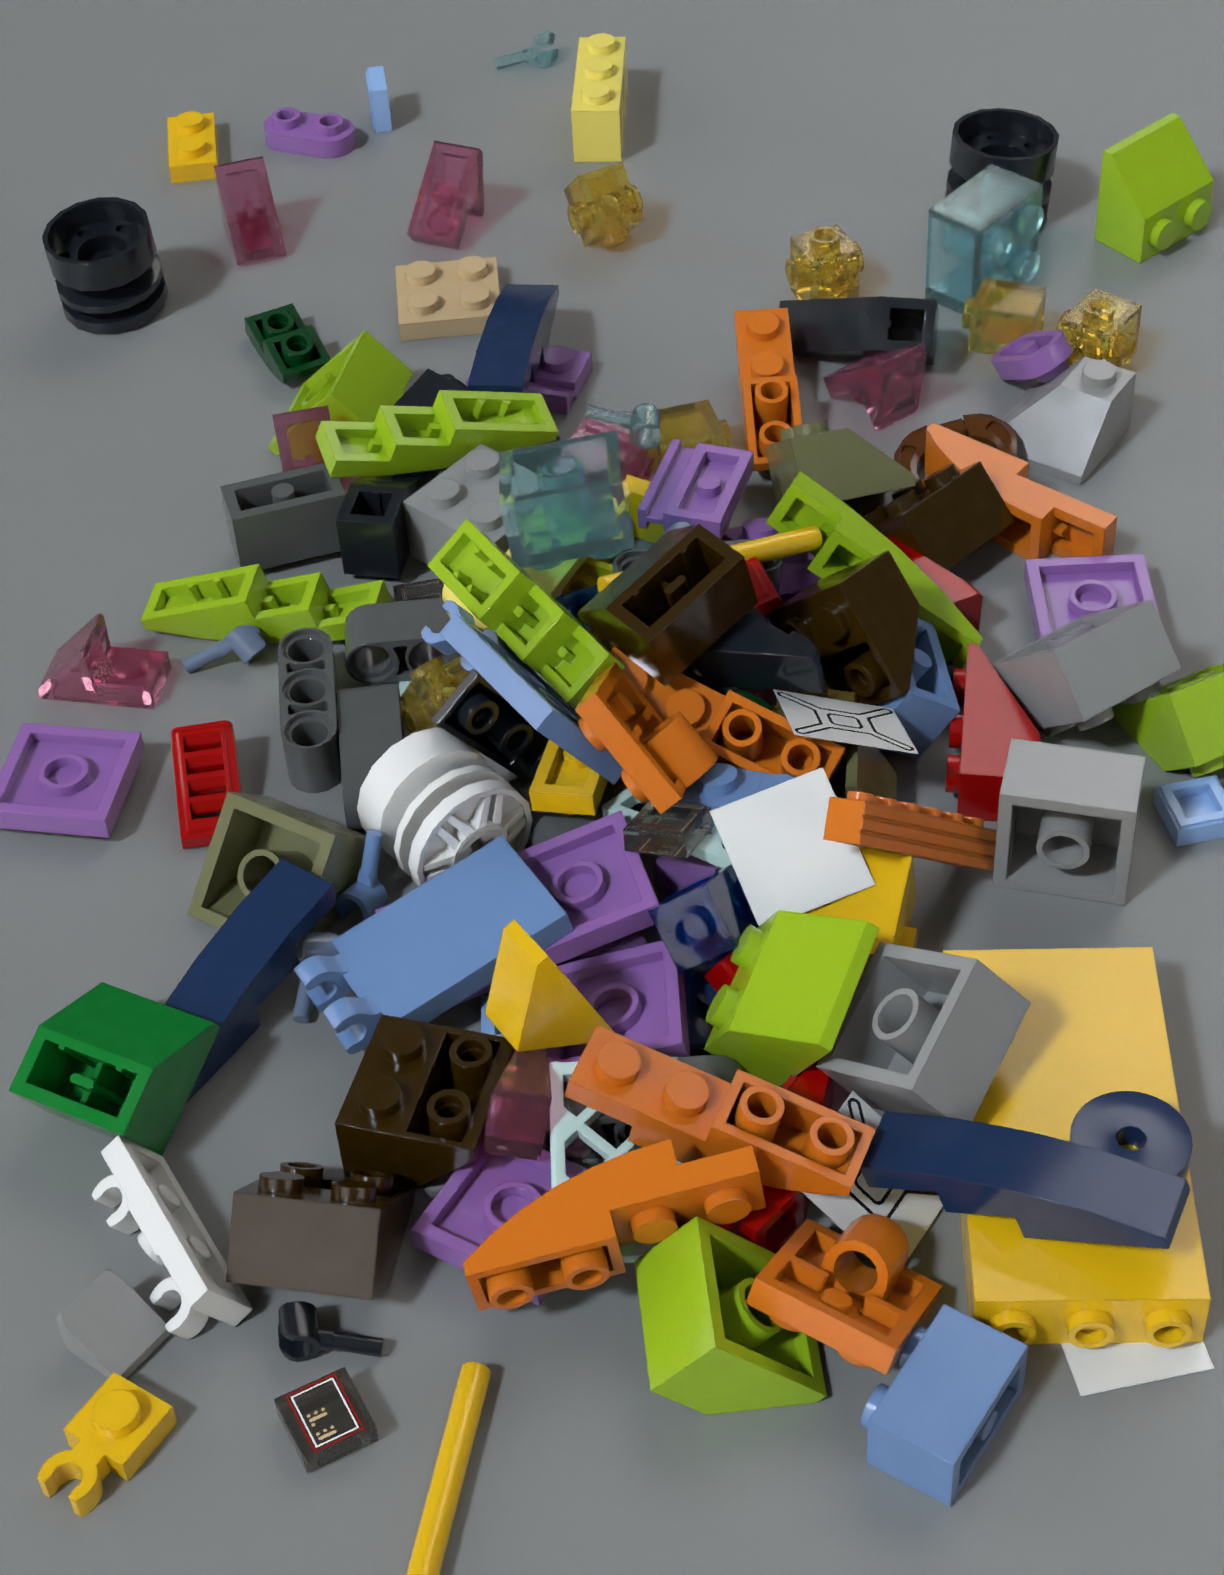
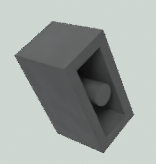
(284, 516)

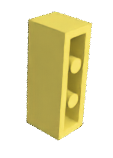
(599, 99)

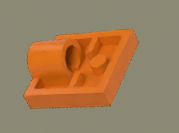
(655, 754)
(833, 1297)

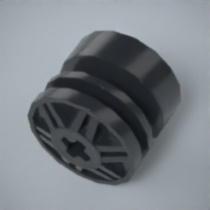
(1005, 139)
(105, 265)

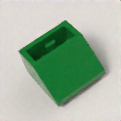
(116, 1065)

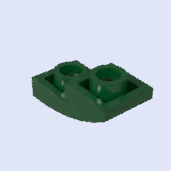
(286, 343)

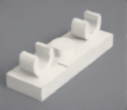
(170, 1237)

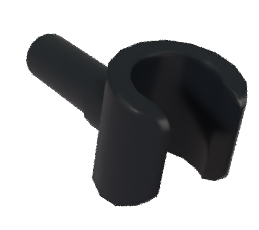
(303, 1338)

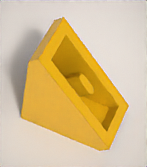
(534, 999)

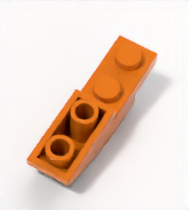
(765, 379)
(1043, 517)
(736, 727)
(663, 1099)
(578, 1226)

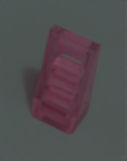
(520, 1107)

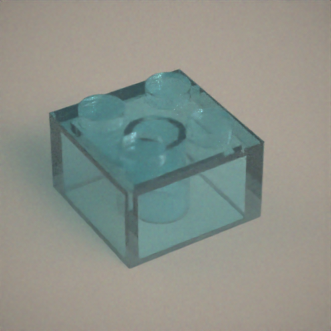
(983, 232)
(565, 501)

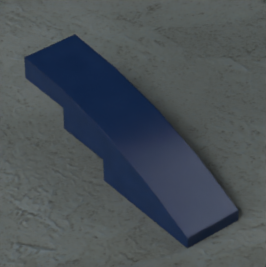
(514, 339)
(251, 958)
(1042, 1181)

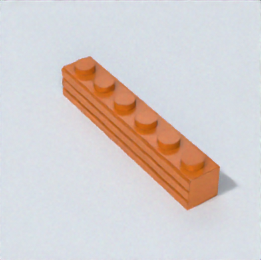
(910, 830)

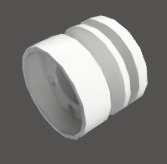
(439, 803)

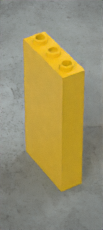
(1086, 1034)

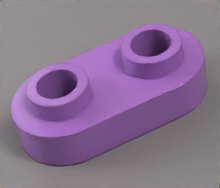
(309, 133)
(1033, 356)

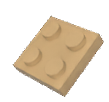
(445, 297)

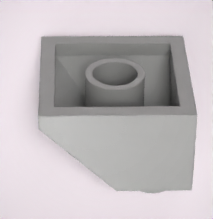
(1073, 419)

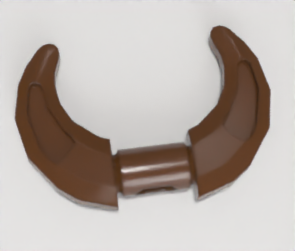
(978, 426)

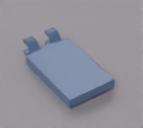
(519, 687)
(430, 944)

